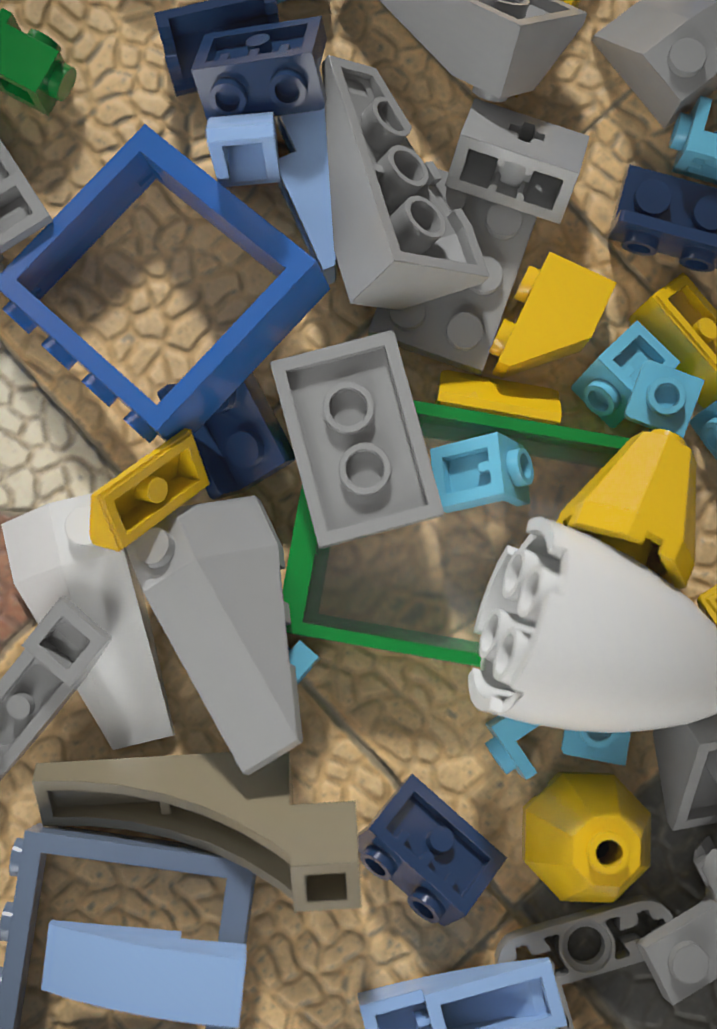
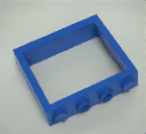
(239, 350)

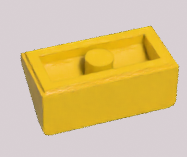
(687, 327)
(499, 397)
(146, 492)

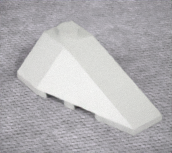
(55, 559)

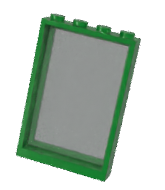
(425, 581)

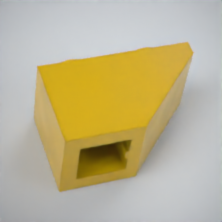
(557, 316)

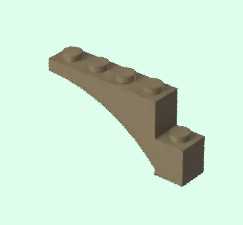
(216, 807)

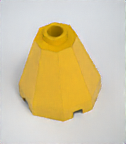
(644, 504)
(565, 832)

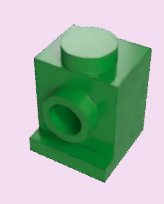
(32, 66)

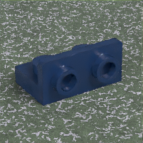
(262, 69)
(667, 217)
(240, 441)
(429, 853)

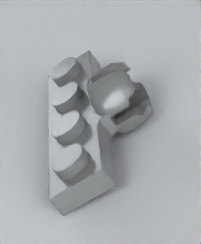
(685, 949)

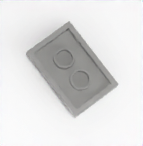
(463, 324)
(357, 439)

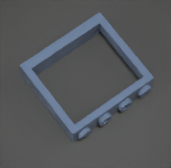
(28, 865)

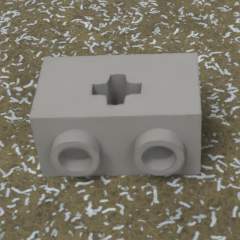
(517, 161)

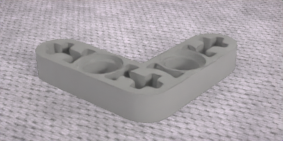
(607, 959)

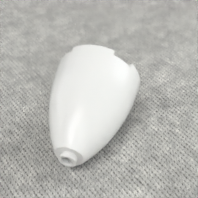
(590, 639)

